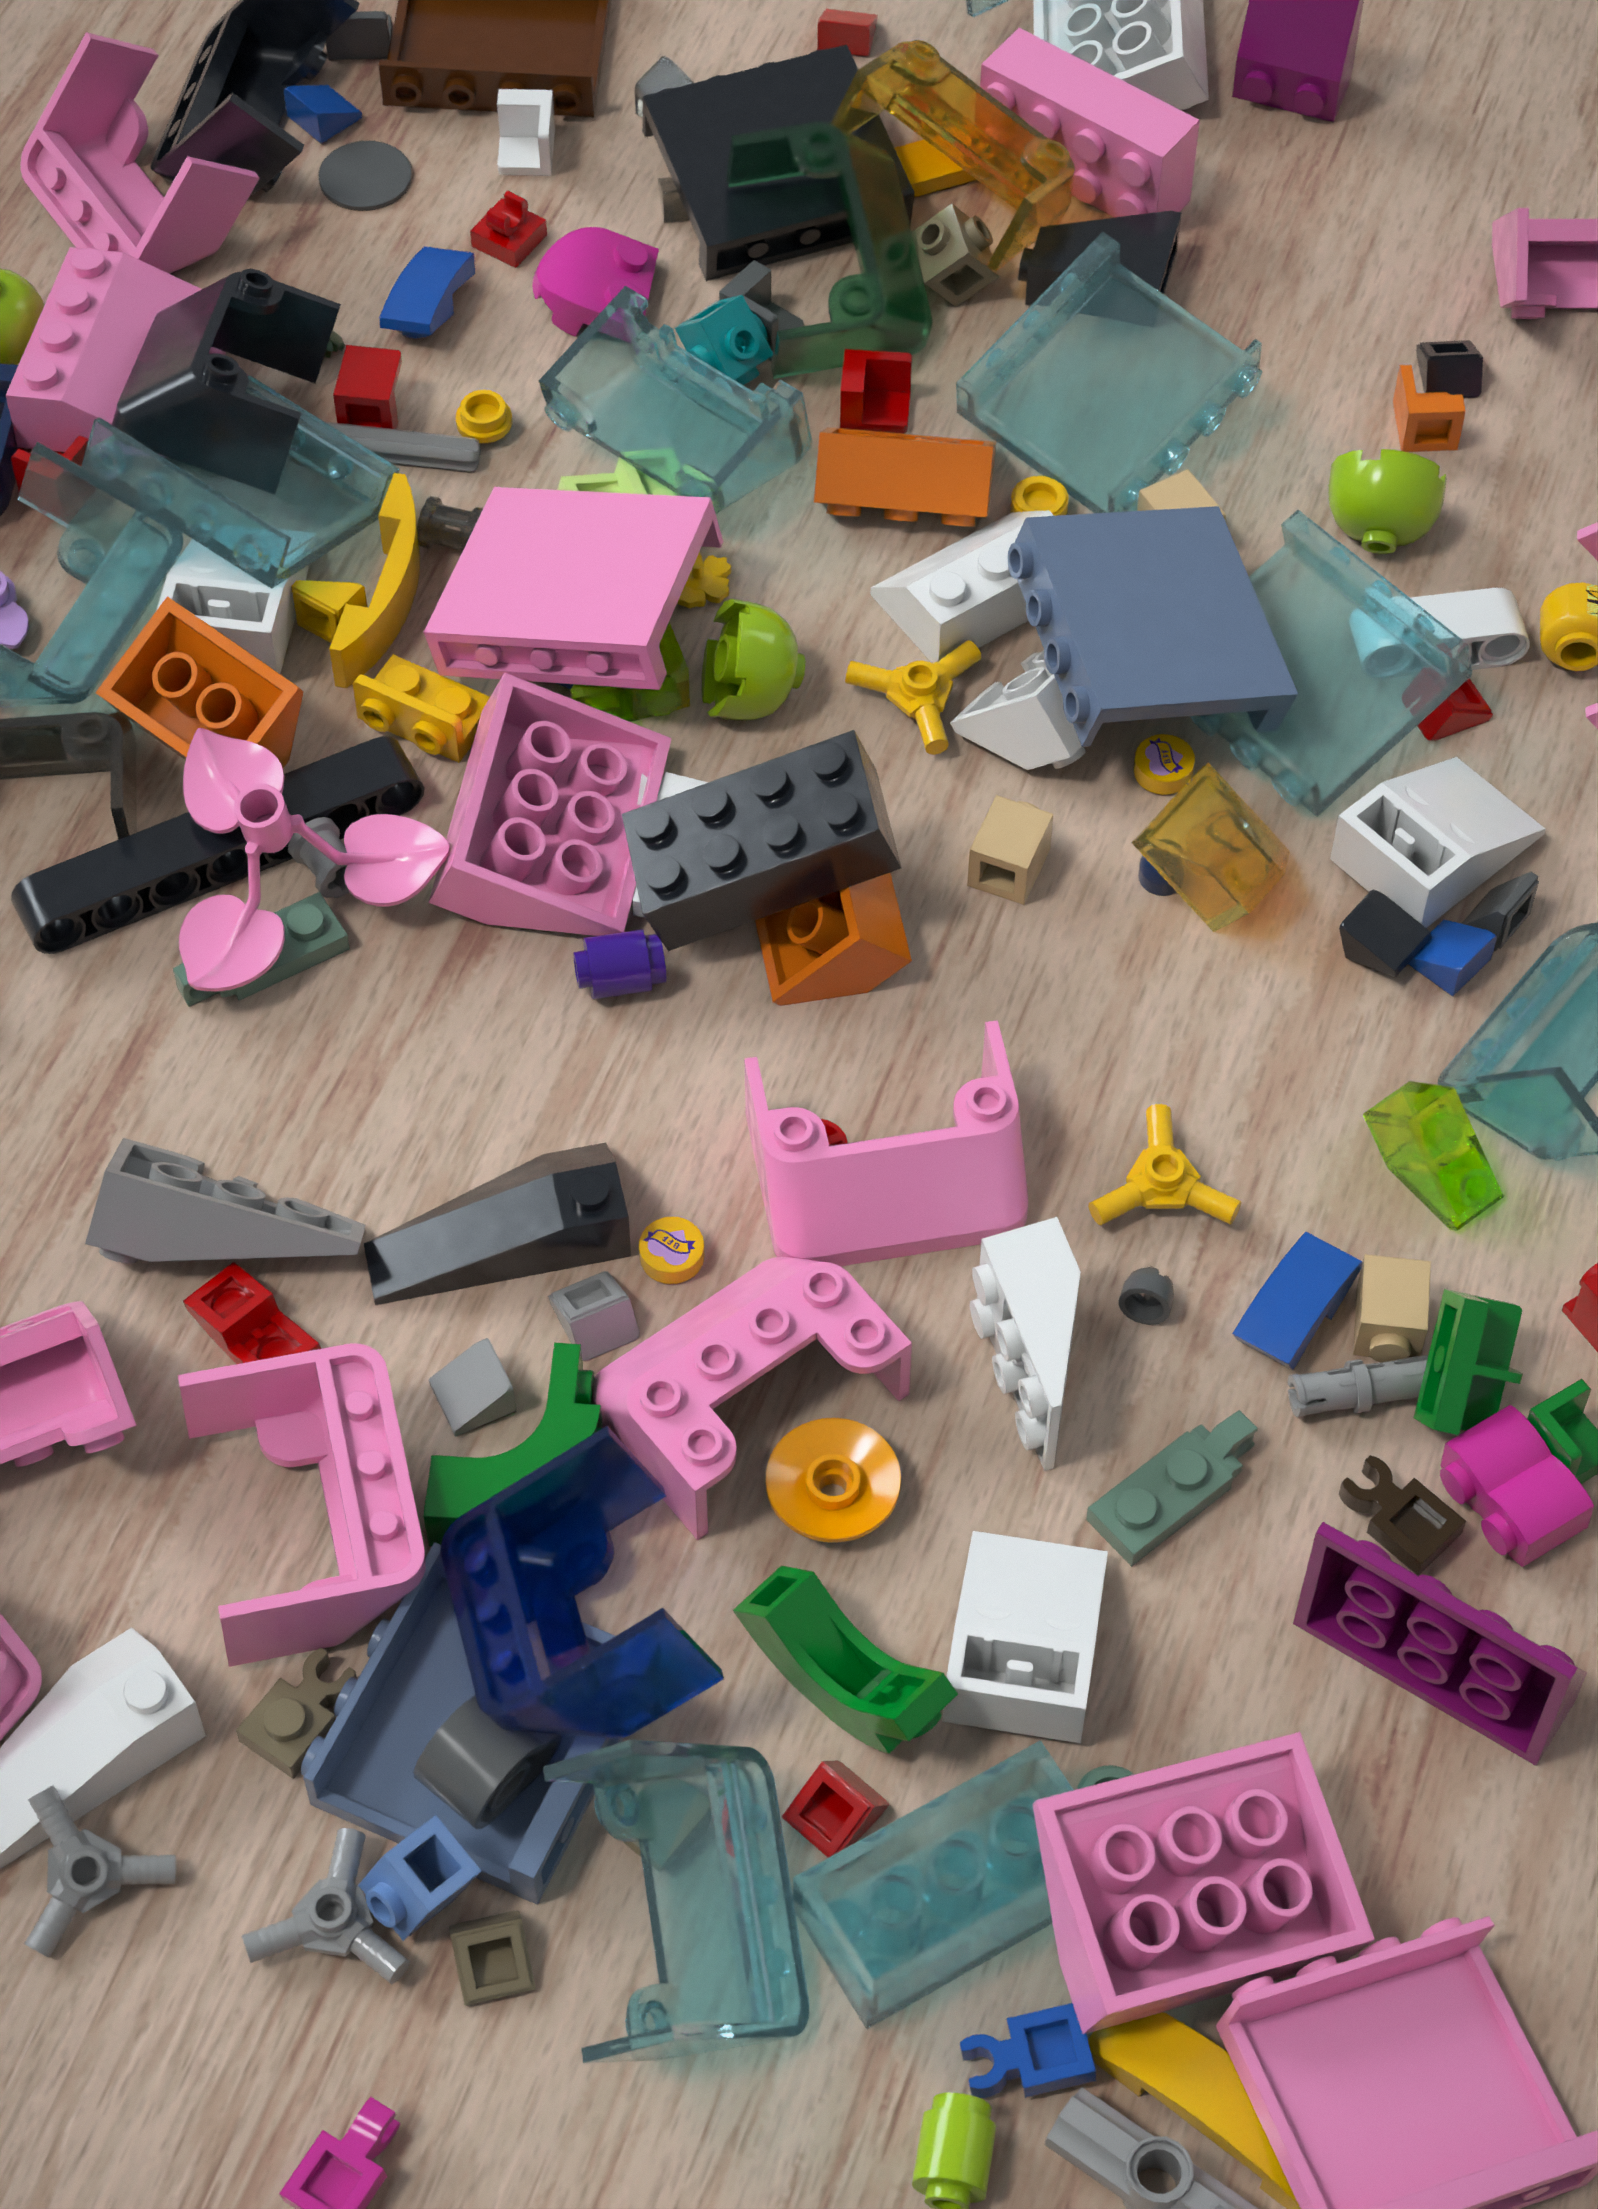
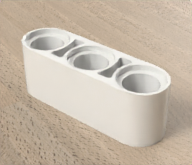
(1485, 621)

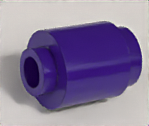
(620, 964)

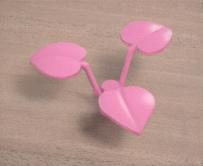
(242, 785)

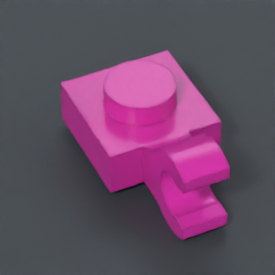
(342, 2172)

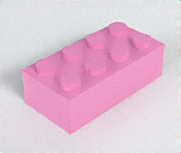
(1124, 143)

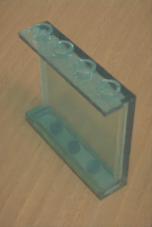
(1105, 382)
(323, 497)
(1361, 665)

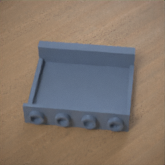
(1149, 618)
(390, 1715)

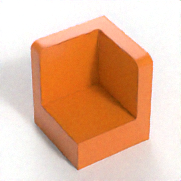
(1426, 419)

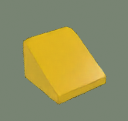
(322, 603)

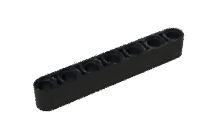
(184, 861)

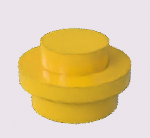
(483, 416)

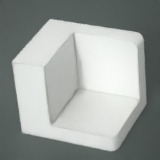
(525, 132)

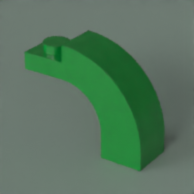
(569, 1418)
(838, 1666)

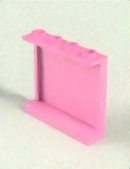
(569, 586)
(1403, 2081)

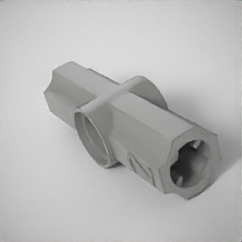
(1118, 2150)

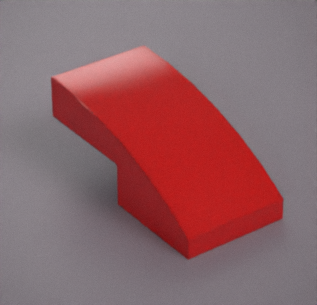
(245, 1318)

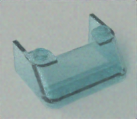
(110, 548)
(1539, 1054)
(712, 1891)

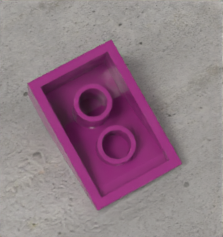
(1298, 54)

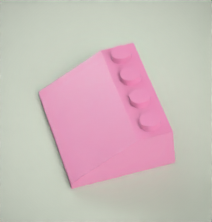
(87, 345)
(542, 814)
(1195, 1881)

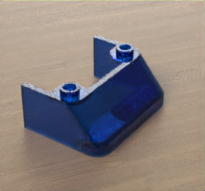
(514, 1592)

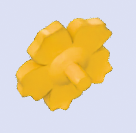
(706, 582)

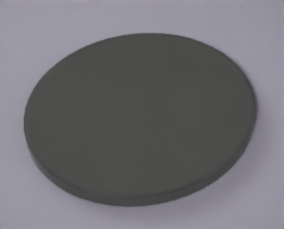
(365, 175)

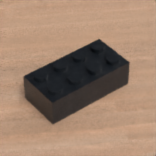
(760, 841)

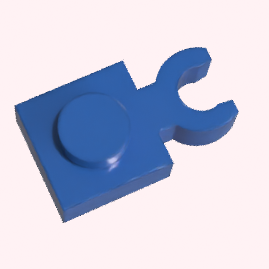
(1042, 2051)

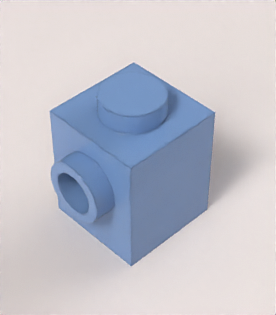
(418, 1878)

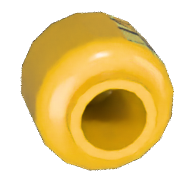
(1571, 626)

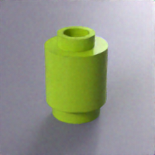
(954, 2151)

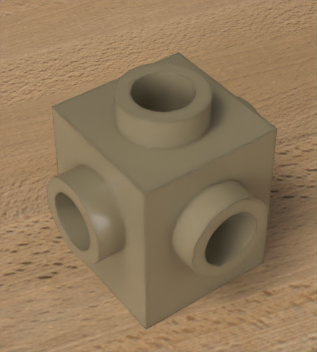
(954, 254)

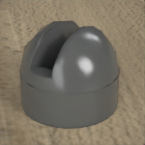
(1158, 1296)

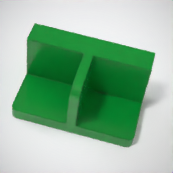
(1468, 1362)

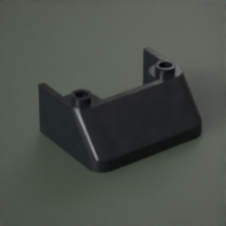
(238, 86)
(196, 401)

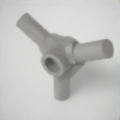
(84, 1870)
(332, 1918)

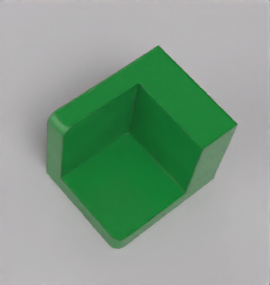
(1568, 1430)

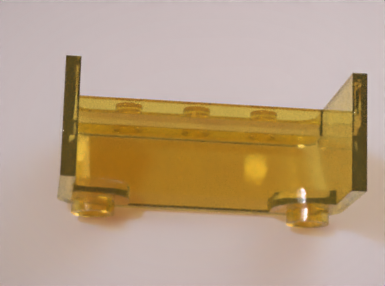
(970, 130)

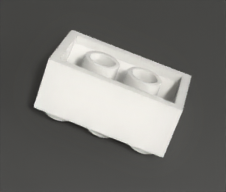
(959, 591)

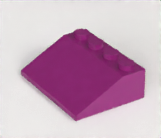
(1436, 1644)

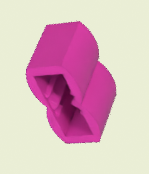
(1515, 1486)

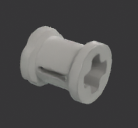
(328, 874)

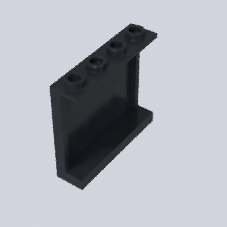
(771, 217)

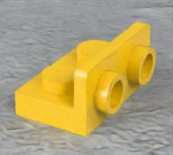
(420, 707)

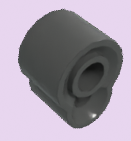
(480, 1765)

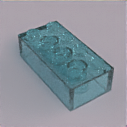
(934, 1888)

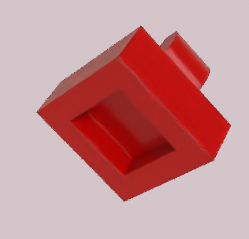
(509, 230)

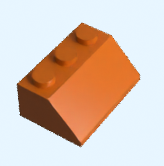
(904, 475)
(194, 677)
(834, 944)

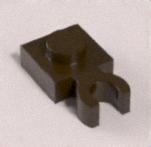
(1405, 1521)

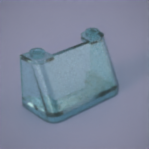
(672, 411)

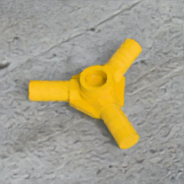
(919, 689)
(1163, 1179)

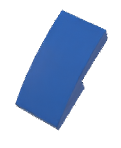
(425, 291)
(1296, 1299)

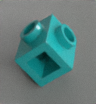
(727, 338)

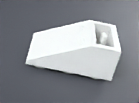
(234, 602)
(1431, 837)
(1029, 1310)
(1025, 1636)

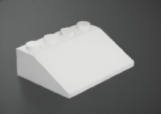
(1142, 42)

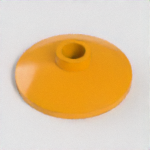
(838, 1454)

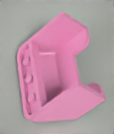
(58, 1386)
(666, 1386)

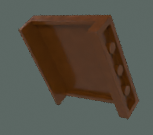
(468, 49)

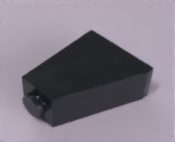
(1145, 241)

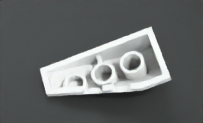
(1023, 720)
(94, 1736)

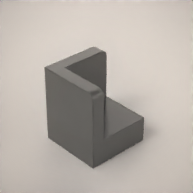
(361, 37)
(755, 286)

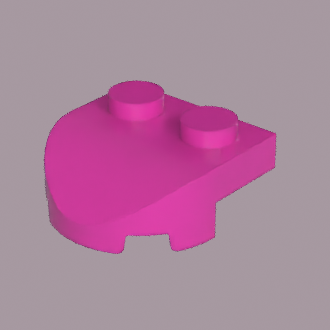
(587, 272)

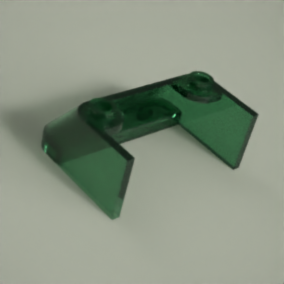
(869, 310)

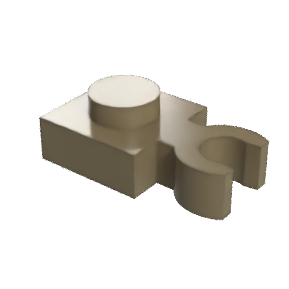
(293, 1717)

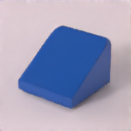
(319, 110)
(1454, 954)

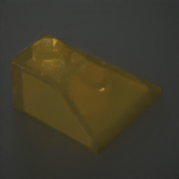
(1213, 850)

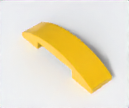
(368, 632)
(1195, 2083)

